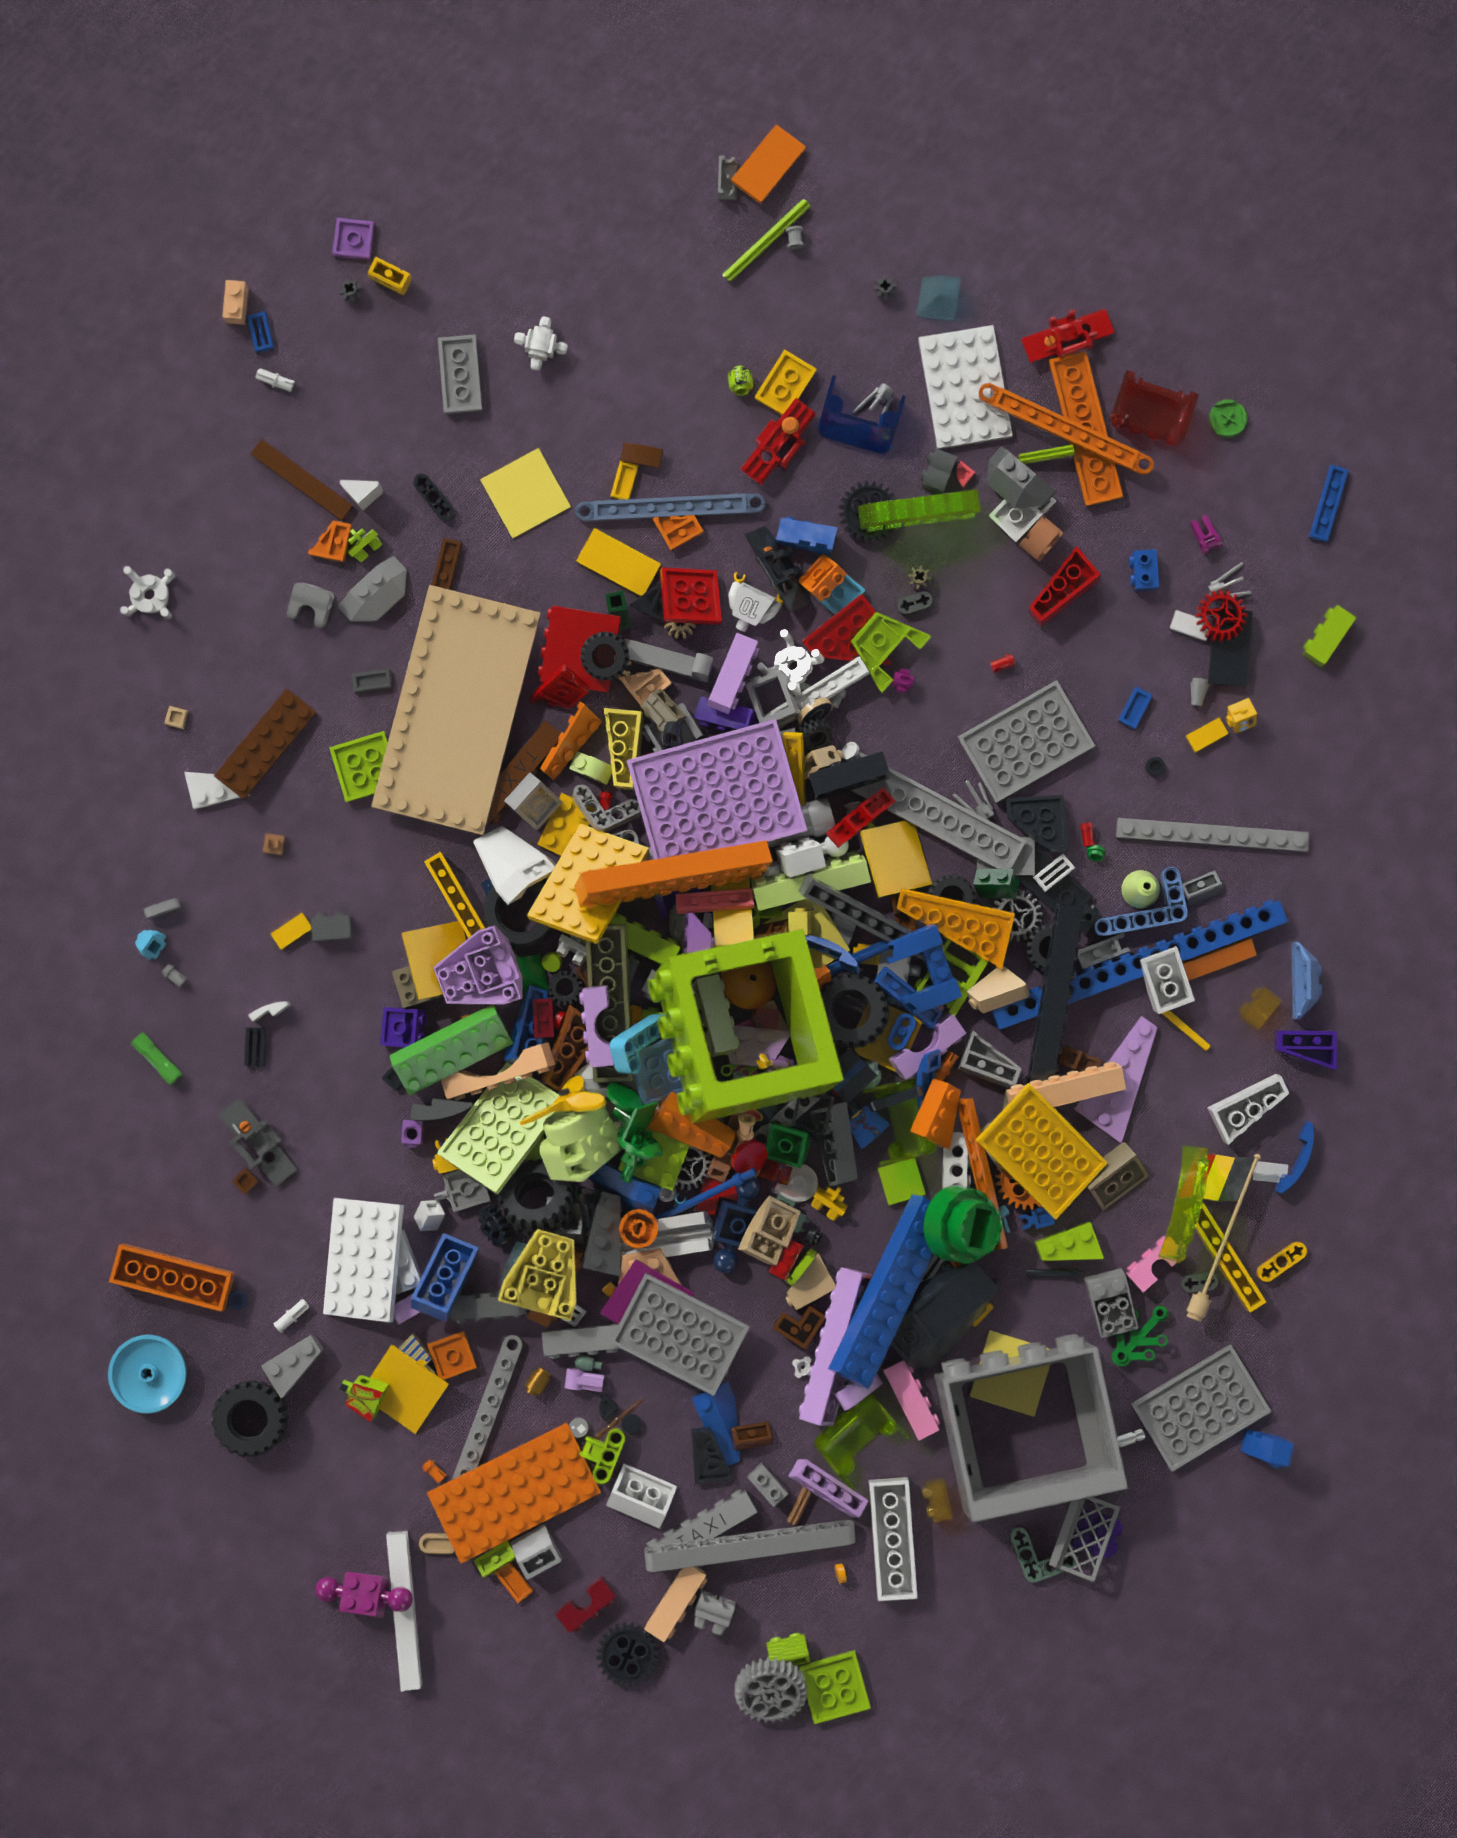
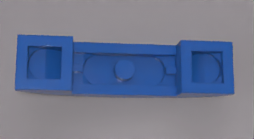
(832, 949)
(926, 1072)
(1307, 1136)

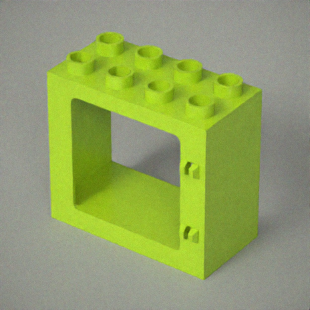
(804, 1012)

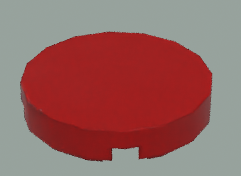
(749, 1155)

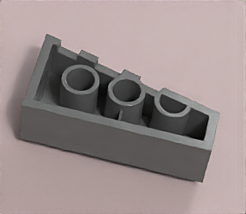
(836, 1144)
(484, 1305)

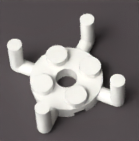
(145, 583)
(793, 654)

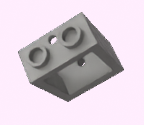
(780, 716)

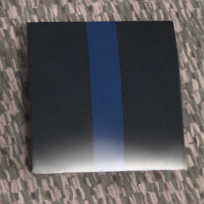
(855, 1075)

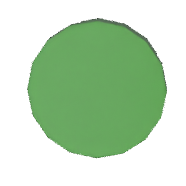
(1227, 418)

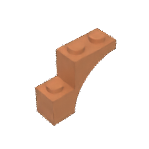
(720, 1166)

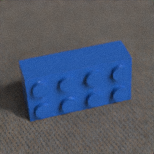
(444, 1277)

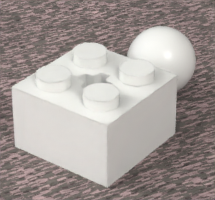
(806, 855)

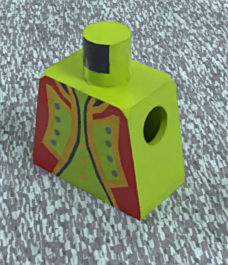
(364, 1395)

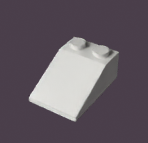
(1166, 980)

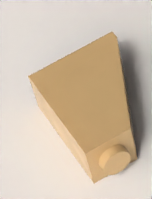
(997, 990)
(811, 1284)

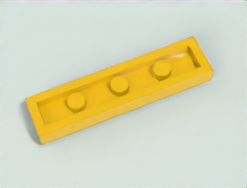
(795, 755)

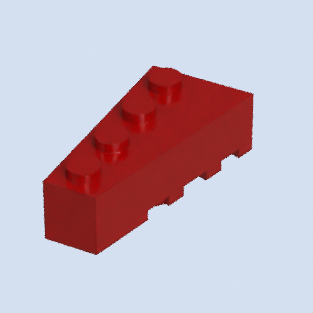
(1065, 586)

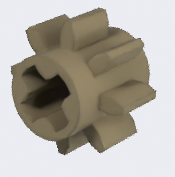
(919, 572)

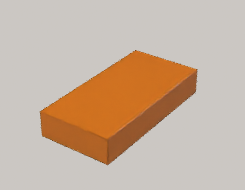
(514, 1582)

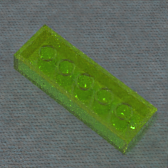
(913, 510)

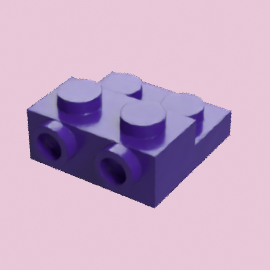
(402, 1026)
(1100, 1531)

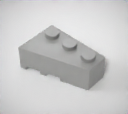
(987, 1063)
(292, 1363)

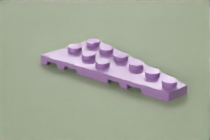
(1113, 1110)

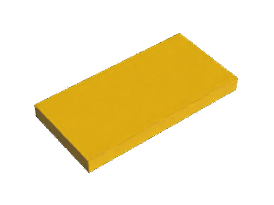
(618, 562)
(732, 925)

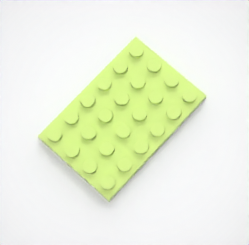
(490, 1140)

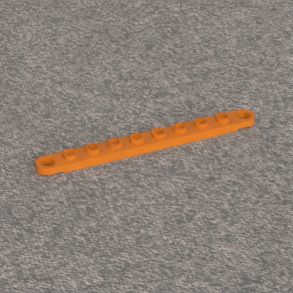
(1066, 429)

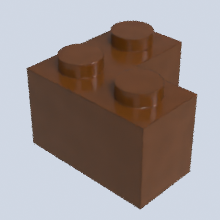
(800, 1331)

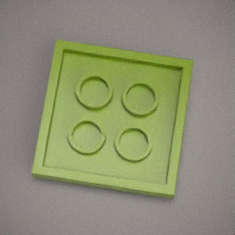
(359, 764)
(663, 1169)
(835, 1687)

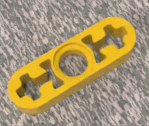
(1272, 1274)

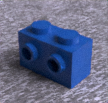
(1144, 570)

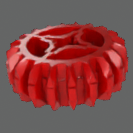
(1228, 617)

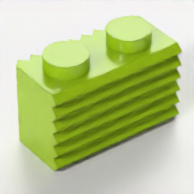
(790, 1649)

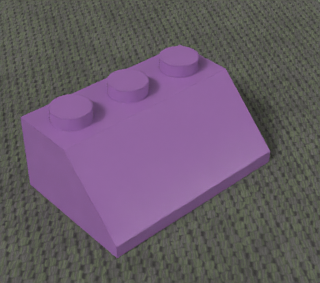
(695, 935)

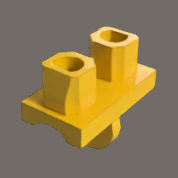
(832, 1200)

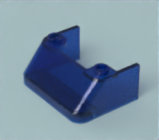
(857, 431)

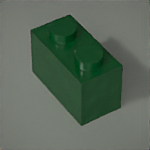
(996, 883)

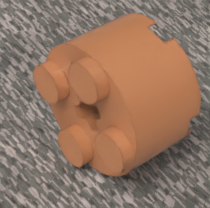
(1041, 538)

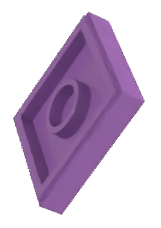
(353, 239)

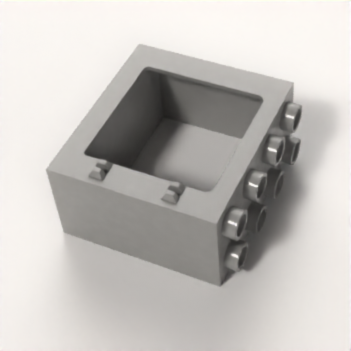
(1103, 1460)

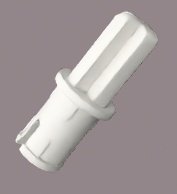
(275, 380)
(291, 1315)

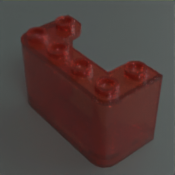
(1152, 410)

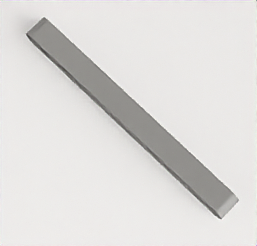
(749, 1545)

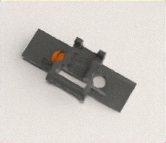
(261, 1136)

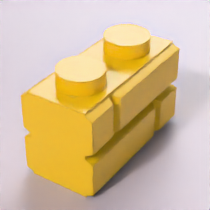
(389, 276)

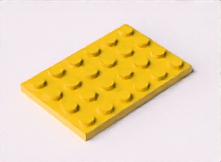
(558, 903)
(1041, 1151)

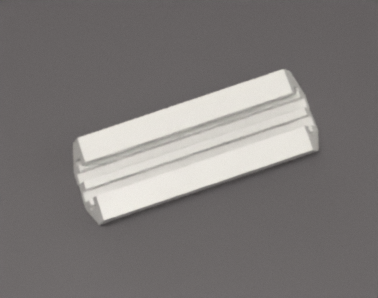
(679, 1235)

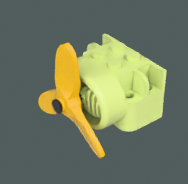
(577, 1133)

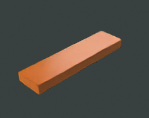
(1219, 958)

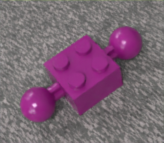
(364, 1594)

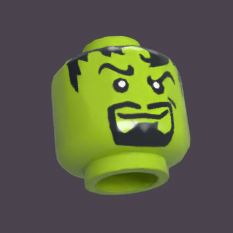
(740, 380)

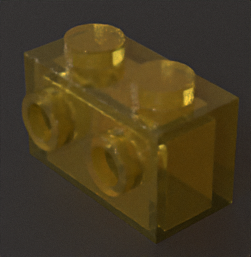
(938, 1500)

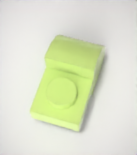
(591, 767)

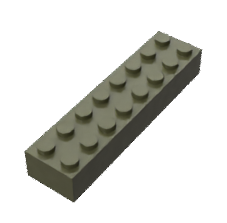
(609, 967)

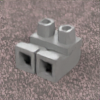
(714, 1610)

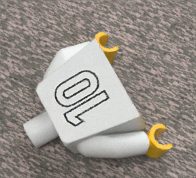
(751, 604)

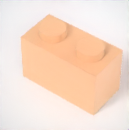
(235, 302)

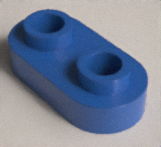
(900, 1031)

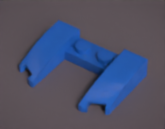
(944, 985)

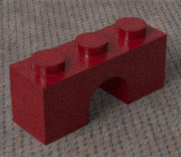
(574, 1616)

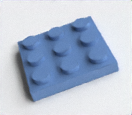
(654, 1077)

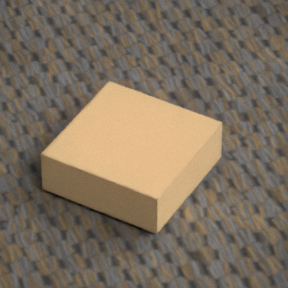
(176, 717)

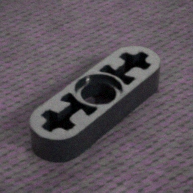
(438, 511)
(895, 1098)

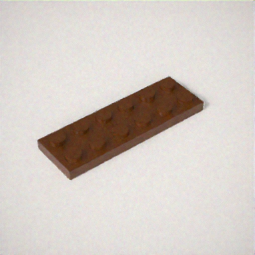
(265, 744)

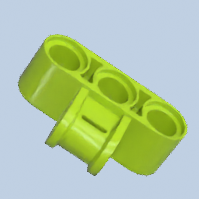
(598, 1450)

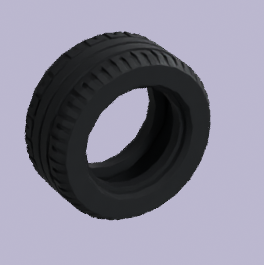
(517, 939)

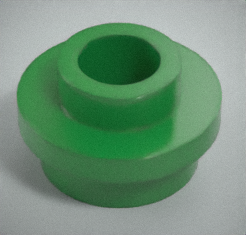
(1096, 853)

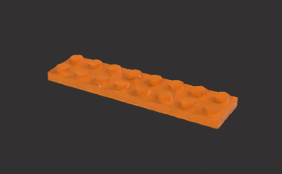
(1081, 404)

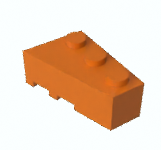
(937, 1114)

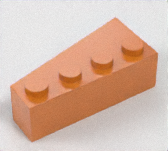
(706, 1135)

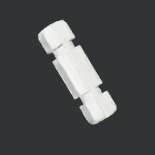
(1130, 1438)

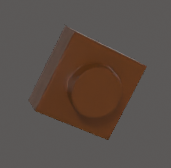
(245, 1181)

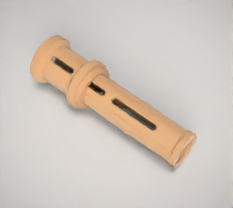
(745, 1129)

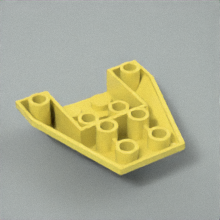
(543, 1276)

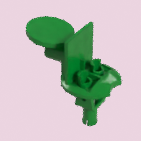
(634, 1133)

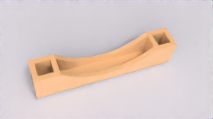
(530, 1060)

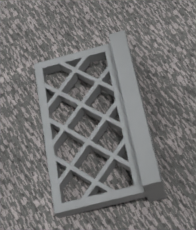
(1068, 1529)

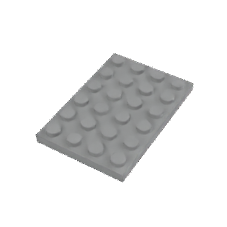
(1026, 741)
(679, 1334)
(1201, 1407)

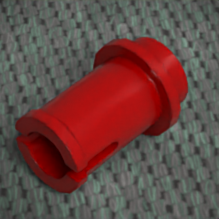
(1002, 663)
(605, 800)
(1087, 834)

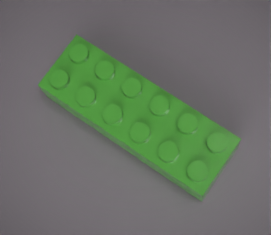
(451, 1049)

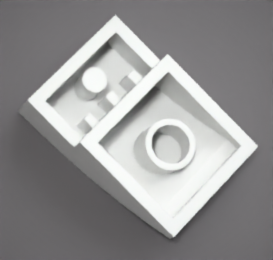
(1018, 520)

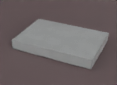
(1024, 863)

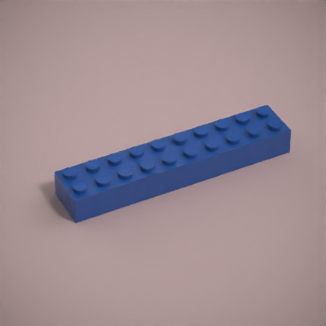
(885, 1298)

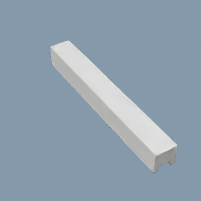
(404, 1621)

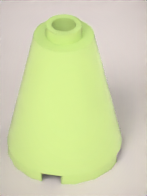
(1134, 892)

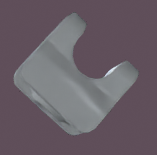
(314, 596)

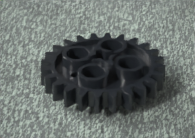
(851, 516)
(643, 1661)

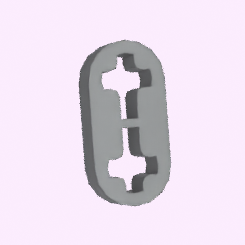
(162, 908)

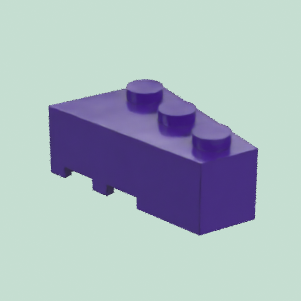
(1310, 1046)

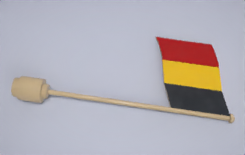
(1226, 1181)

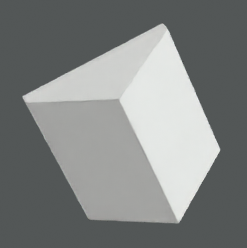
(362, 492)

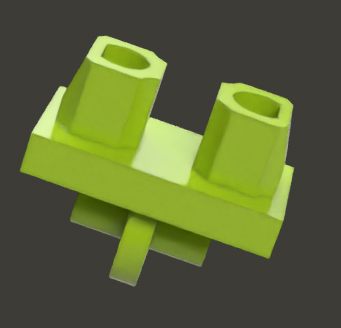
(370, 538)

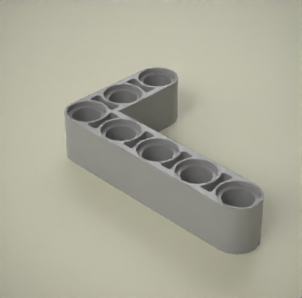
(670, 661)

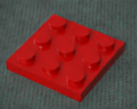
(690, 596)

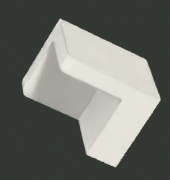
(429, 1215)

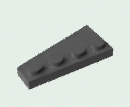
(604, 1238)

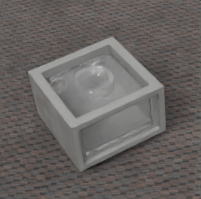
(533, 801)

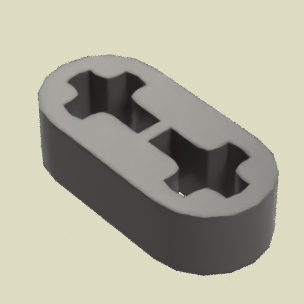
(913, 599)
(1198, 1277)

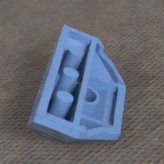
(1304, 980)

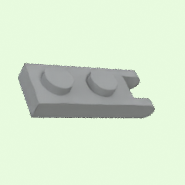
(1101, 951)

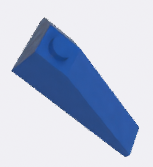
(523, 1028)
(632, 1195)
(720, 1415)

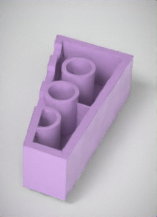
(733, 673)

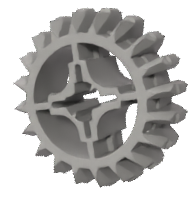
(1020, 925)
(693, 1179)

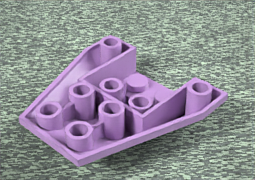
(481, 971)

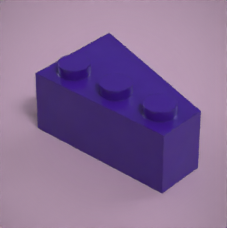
(736, 719)

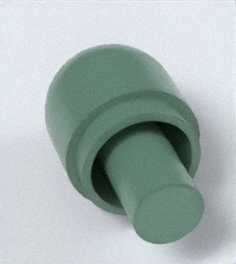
(587, 1363)

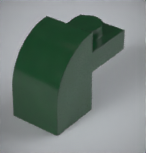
(617, 606)

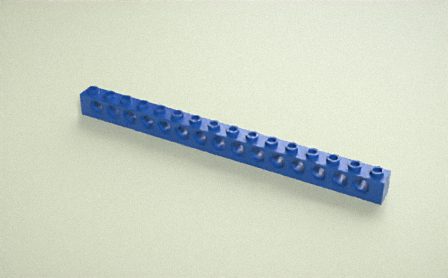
(1275, 917)

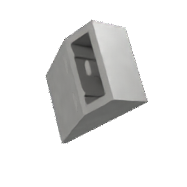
(1111, 1302)

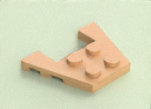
(653, 1258)

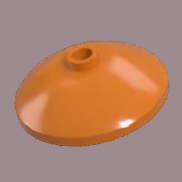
(748, 993)

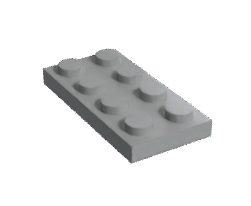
(460, 374)

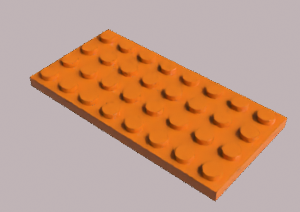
(513, 1492)

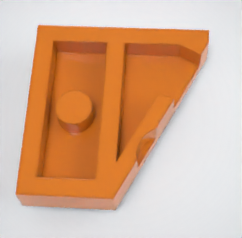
(678, 529)
(334, 542)

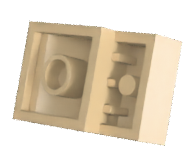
(770, 1231)

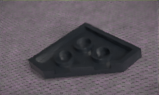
(1041, 819)

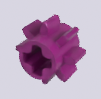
(902, 680)

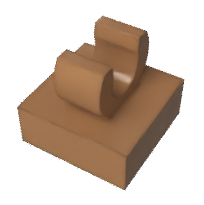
(274, 844)

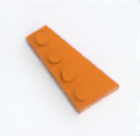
(575, 736)

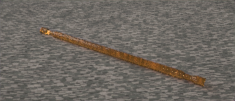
(615, 1421)

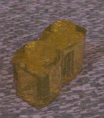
(1259, 1008)

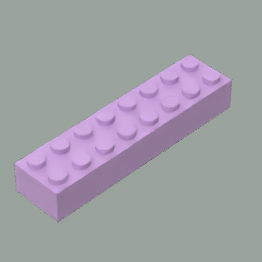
(820, 1402)

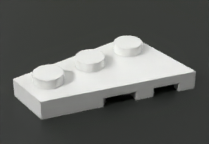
(207, 790)

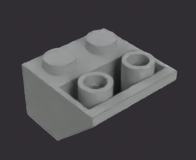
(536, 1551)

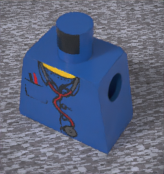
(865, 1124)

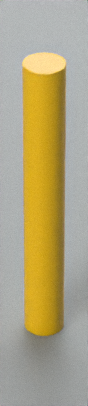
(1187, 1030)

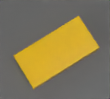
(624, 480)
(1206, 734)
(291, 931)

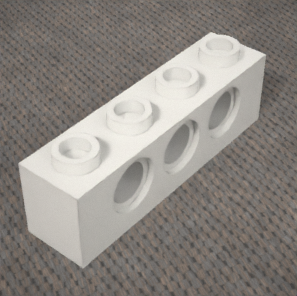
(950, 1161)

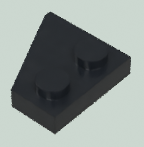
(651, 603)

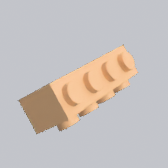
(675, 1601)

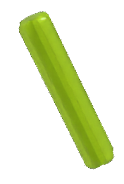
(1047, 454)

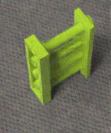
(972, 971)

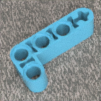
(626, 1045)

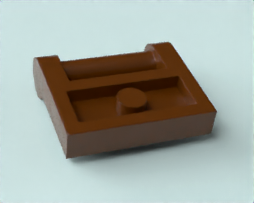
(772, 928)

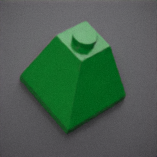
(532, 972)
(787, 1145)

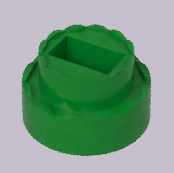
(961, 1224)

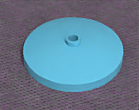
(129, 1373)

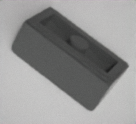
(1202, 888)

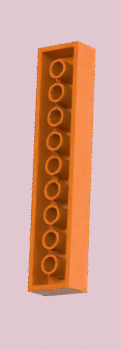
(672, 874)

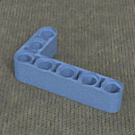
(1148, 915)

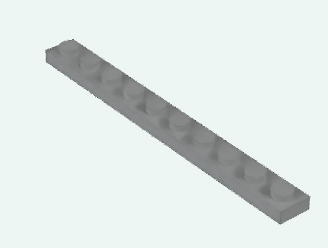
(1212, 834)

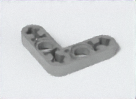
(604, 816)

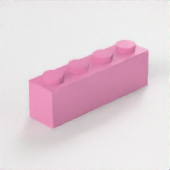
(911, 1400)

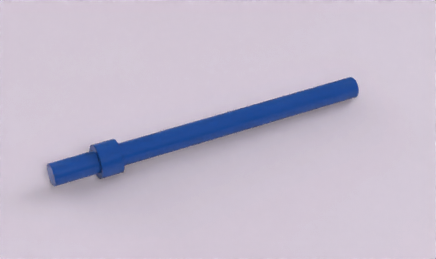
(737, 1179)

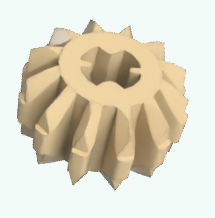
(680, 630)

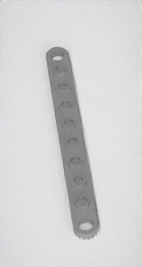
(489, 1407)

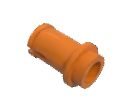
(433, 1470)

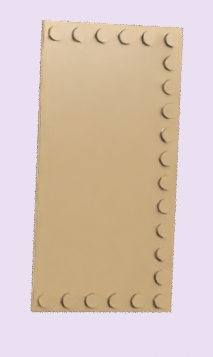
(456, 710)

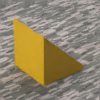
(609, 1289)

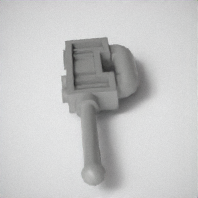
(676, 926)

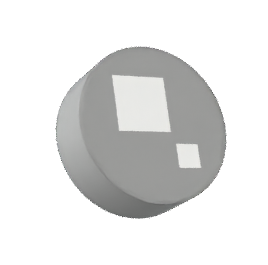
(579, 1427)

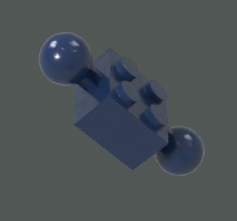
(732, 1224)

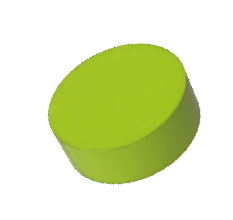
(552, 961)

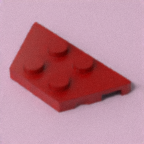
(561, 689)

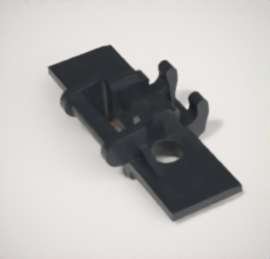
(778, 568)

